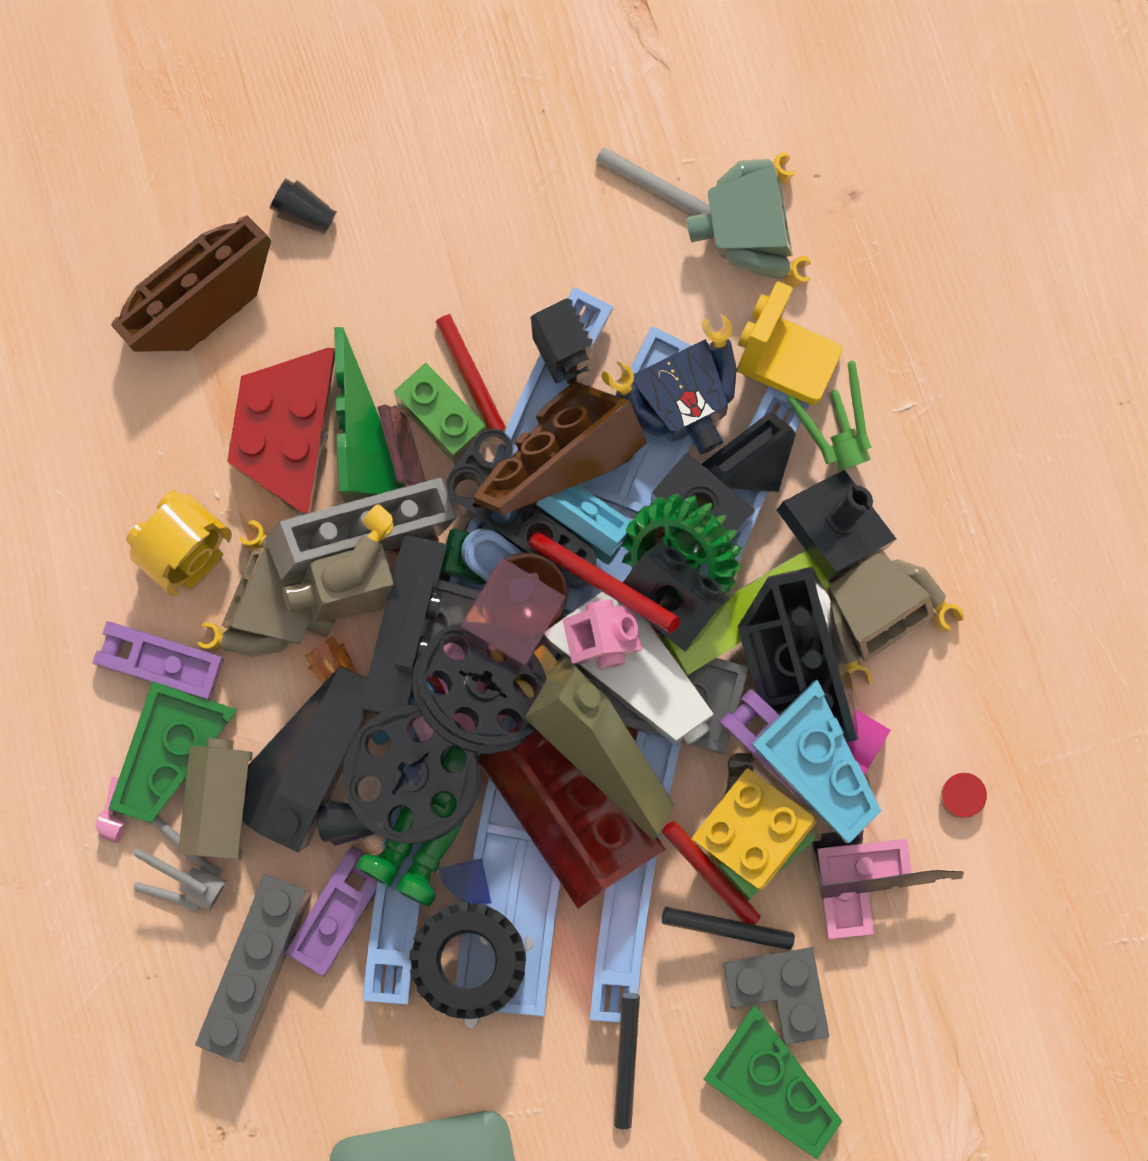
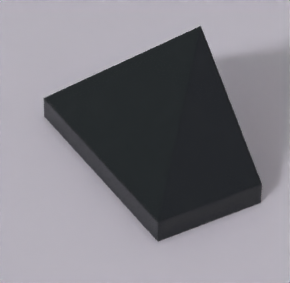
(755, 457)

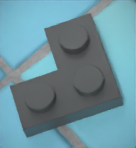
(788, 979)

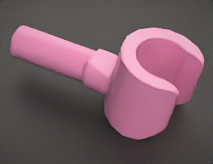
(108, 825)

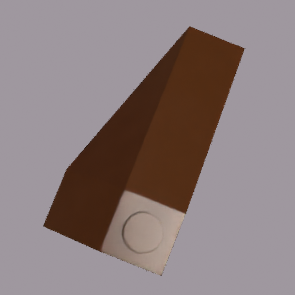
(575, 440)

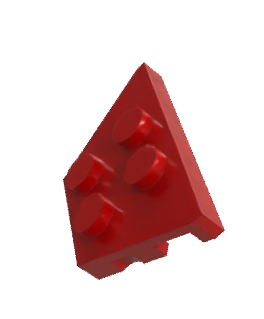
(282, 426)

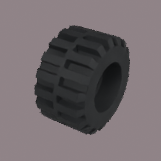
(427, 954)

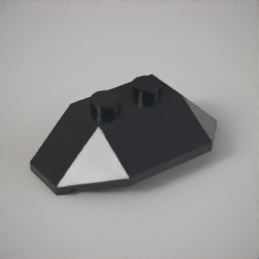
(795, 641)

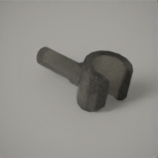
(736, 766)

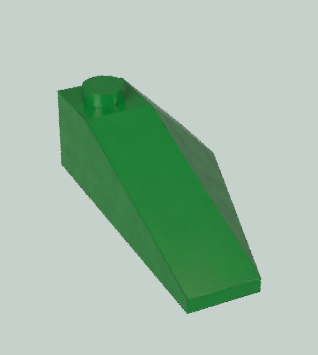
(362, 449)

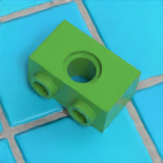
(439, 412)

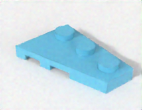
(814, 759)

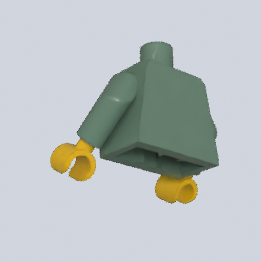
(751, 220)

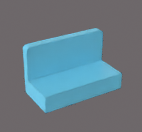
(588, 520)

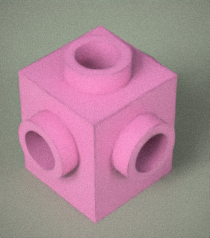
(602, 634)

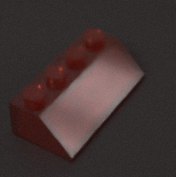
(569, 818)

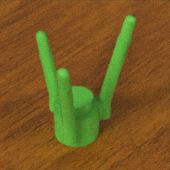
(851, 445)

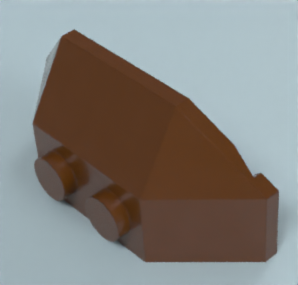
(195, 289)

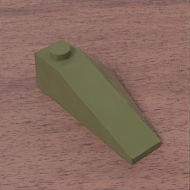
(593, 738)

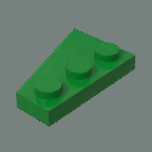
(161, 747)
(772, 1085)

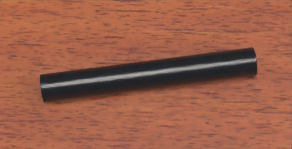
(728, 928)
(626, 1060)

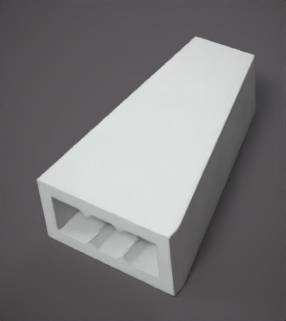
(648, 682)

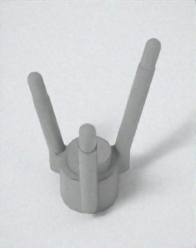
(200, 887)

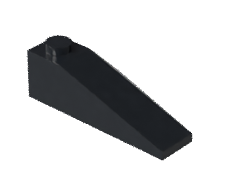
(304, 762)

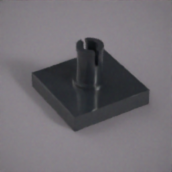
(836, 524)

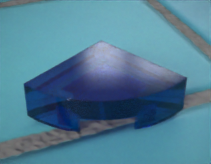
(467, 881)

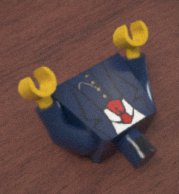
(684, 390)

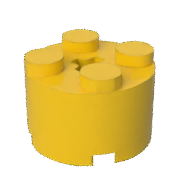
(178, 542)

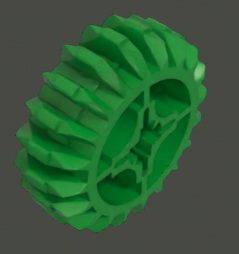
(690, 531)

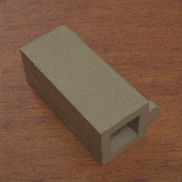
(214, 800)

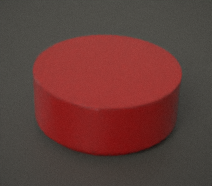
(963, 795)

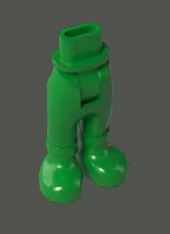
(416, 881)

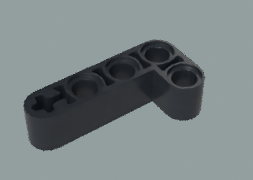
(527, 519)

